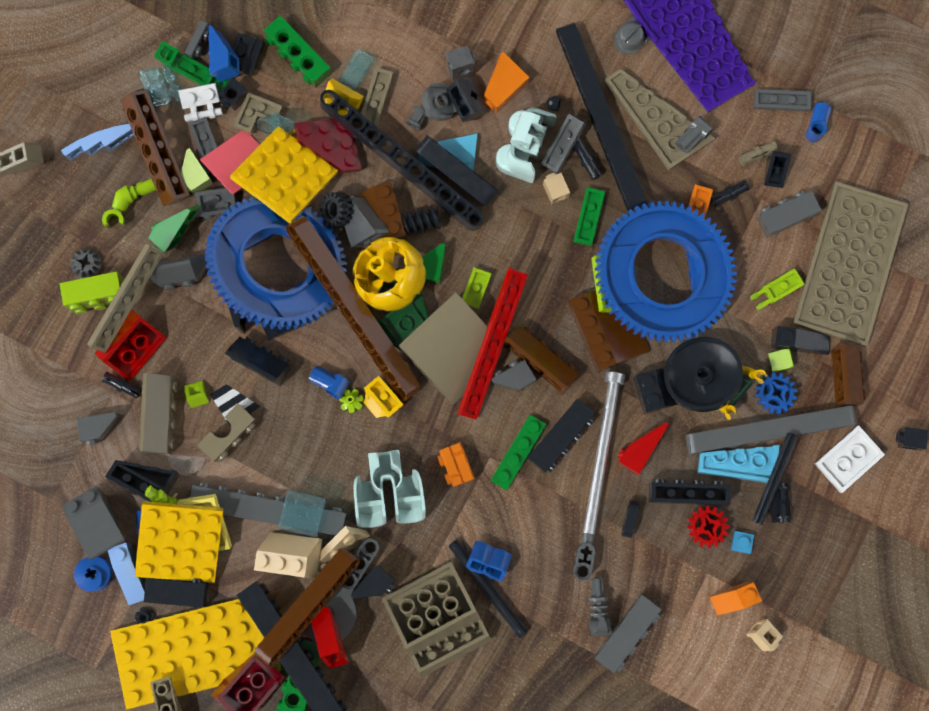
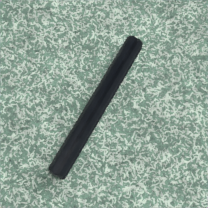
(775, 478)

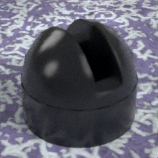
(554, 103)

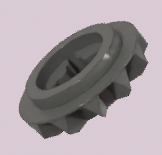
(89, 270)

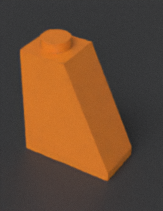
(504, 83)
(735, 598)

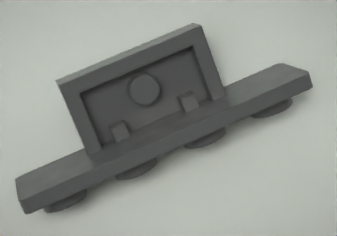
(213, 202)

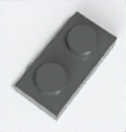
(195, 45)

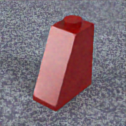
(328, 639)

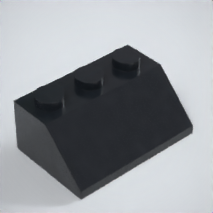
(259, 360)

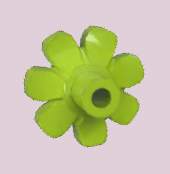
(351, 405)

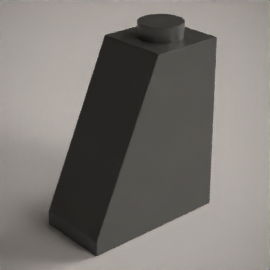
(365, 224)

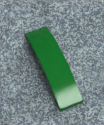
(186, 66)

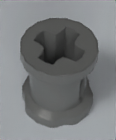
(416, 118)

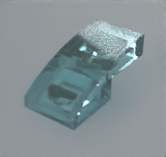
(356, 68)

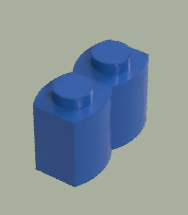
(489, 561)

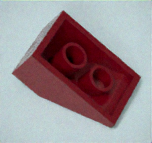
(247, 686)

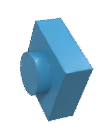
(742, 542)

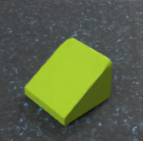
(780, 360)
(196, 394)

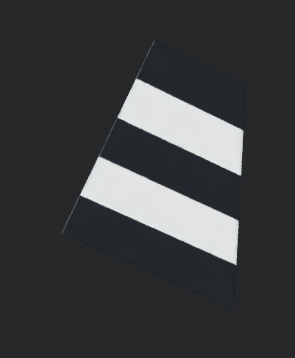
(227, 398)

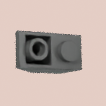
(515, 378)

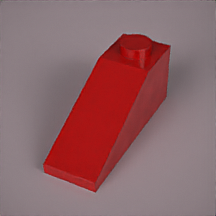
(637, 453)

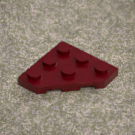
(330, 143)

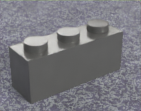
(788, 213)

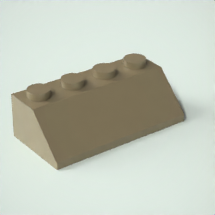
(157, 414)

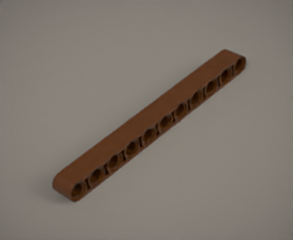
(353, 308)

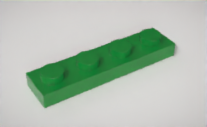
(518, 452)

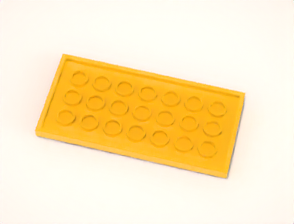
(189, 647)

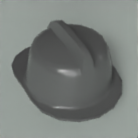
(630, 37)

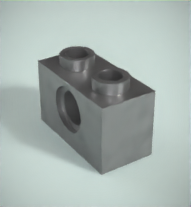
(460, 63)

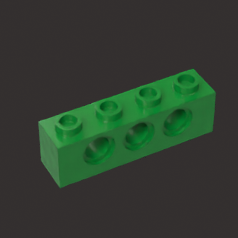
(281, 29)
(289, 686)

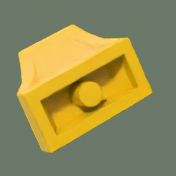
(349, 95)
(381, 399)

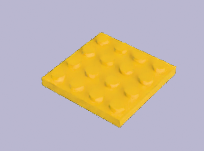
(284, 174)
(178, 541)

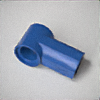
(818, 121)
(333, 384)

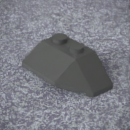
(179, 272)

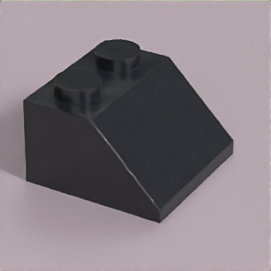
(653, 391)
(375, 584)

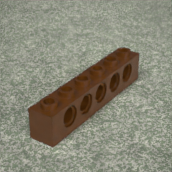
(154, 147)

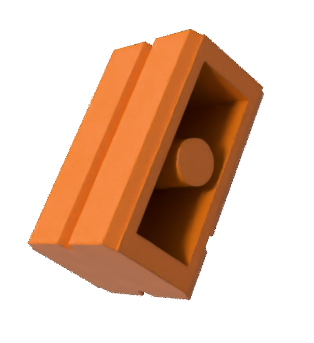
(456, 465)

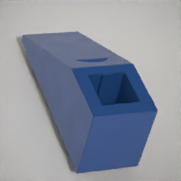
(222, 58)

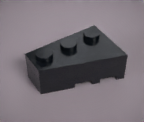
(137, 478)

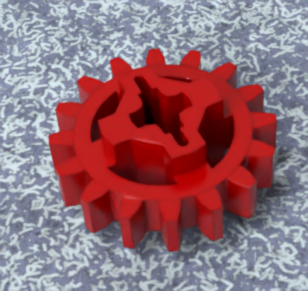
(703, 517)

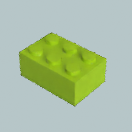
(90, 292)

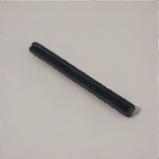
(490, 591)

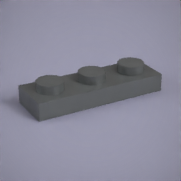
(782, 100)
(203, 138)
(563, 143)

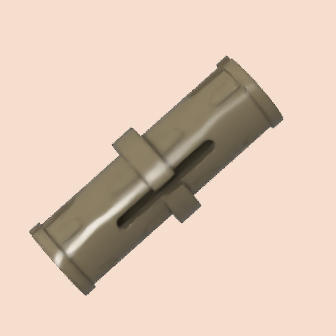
(757, 153)

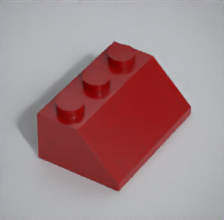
(132, 346)

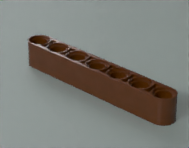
(306, 607)

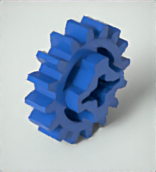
(779, 400)

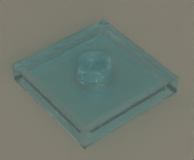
(302, 513)

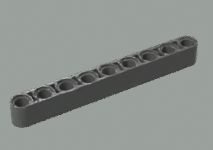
(770, 429)

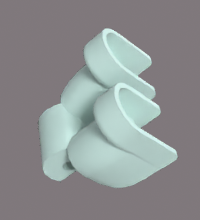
(525, 141)
(369, 494)

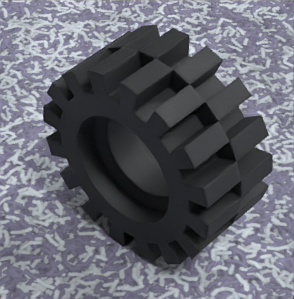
(344, 210)

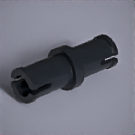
(730, 193)
(121, 385)

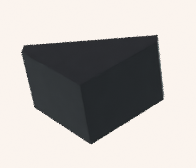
(776, 168)

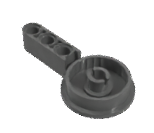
(342, 603)

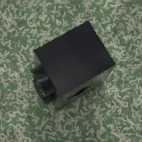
(467, 99)

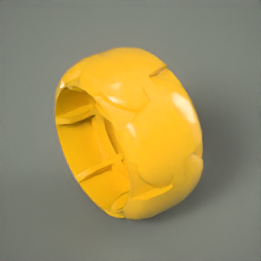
(378, 261)

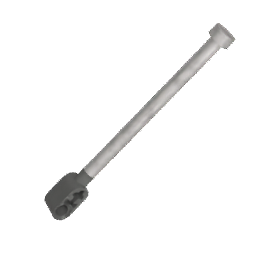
(614, 380)

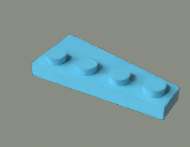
(743, 464)

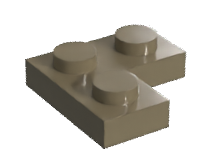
(253, 109)

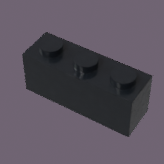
(176, 592)

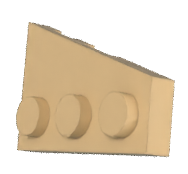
(346, 538)

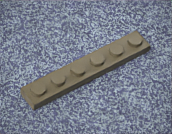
(125, 298)

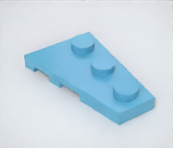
(461, 147)

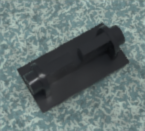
(781, 504)

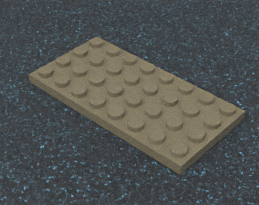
(850, 264)

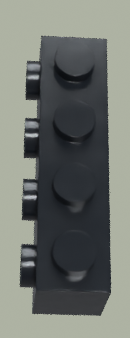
(686, 493)

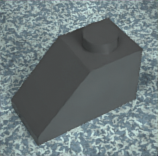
(96, 427)

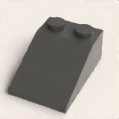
(93, 522)

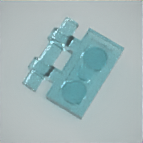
(155, 86)

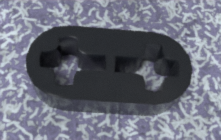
(630, 519)

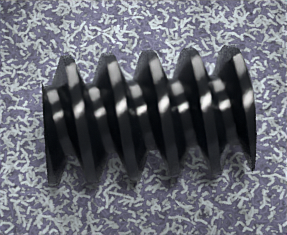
(421, 221)

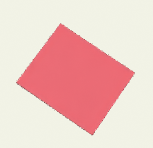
(229, 157)

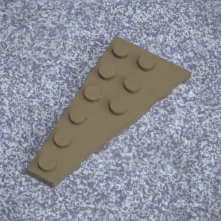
(654, 118)

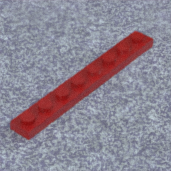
(492, 343)

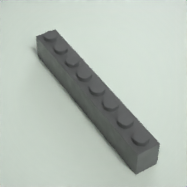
(263, 509)

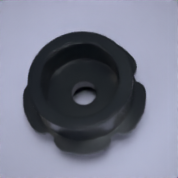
(144, 612)

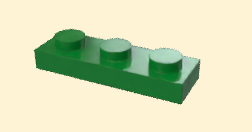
(589, 216)

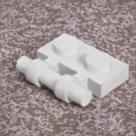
(200, 96)

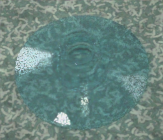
(269, 123)

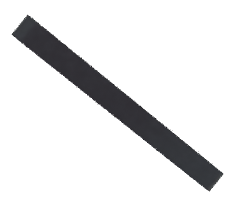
(601, 116)
(396, 152)

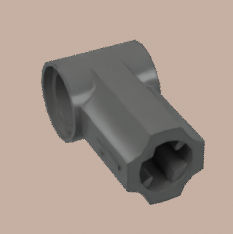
(697, 131)

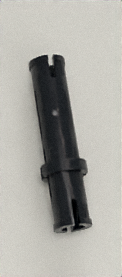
(586, 159)

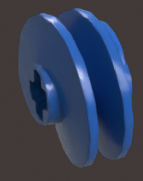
(102, 577)

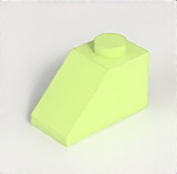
(193, 174)

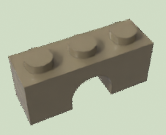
(216, 447)

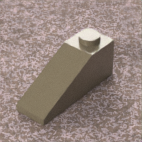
(20, 158)

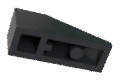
(799, 340)

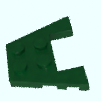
(403, 322)

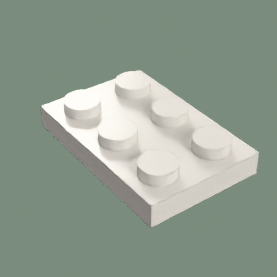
(849, 459)

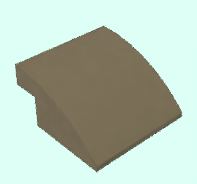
(448, 346)
(436, 619)

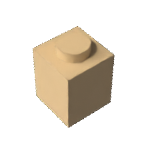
(556, 187)

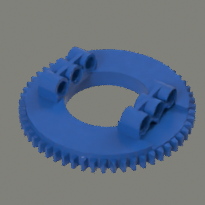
(243, 229)
(708, 271)

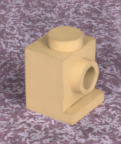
(765, 635)

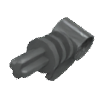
(599, 624)

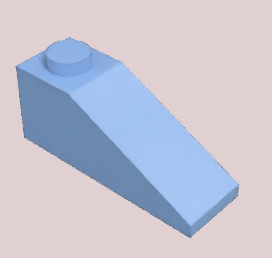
(124, 566)

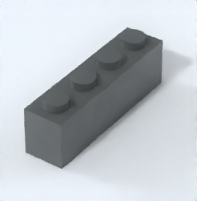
(627, 634)

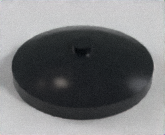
(703, 374)

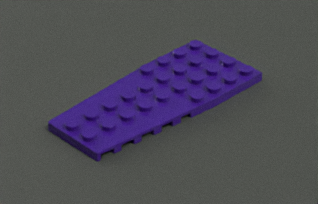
(695, 47)

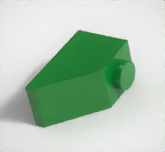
(434, 263)

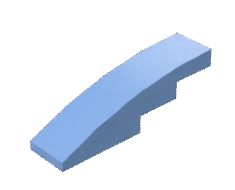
(107, 138)

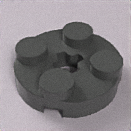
(431, 105)

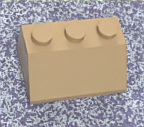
(289, 555)

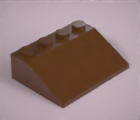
(603, 335)

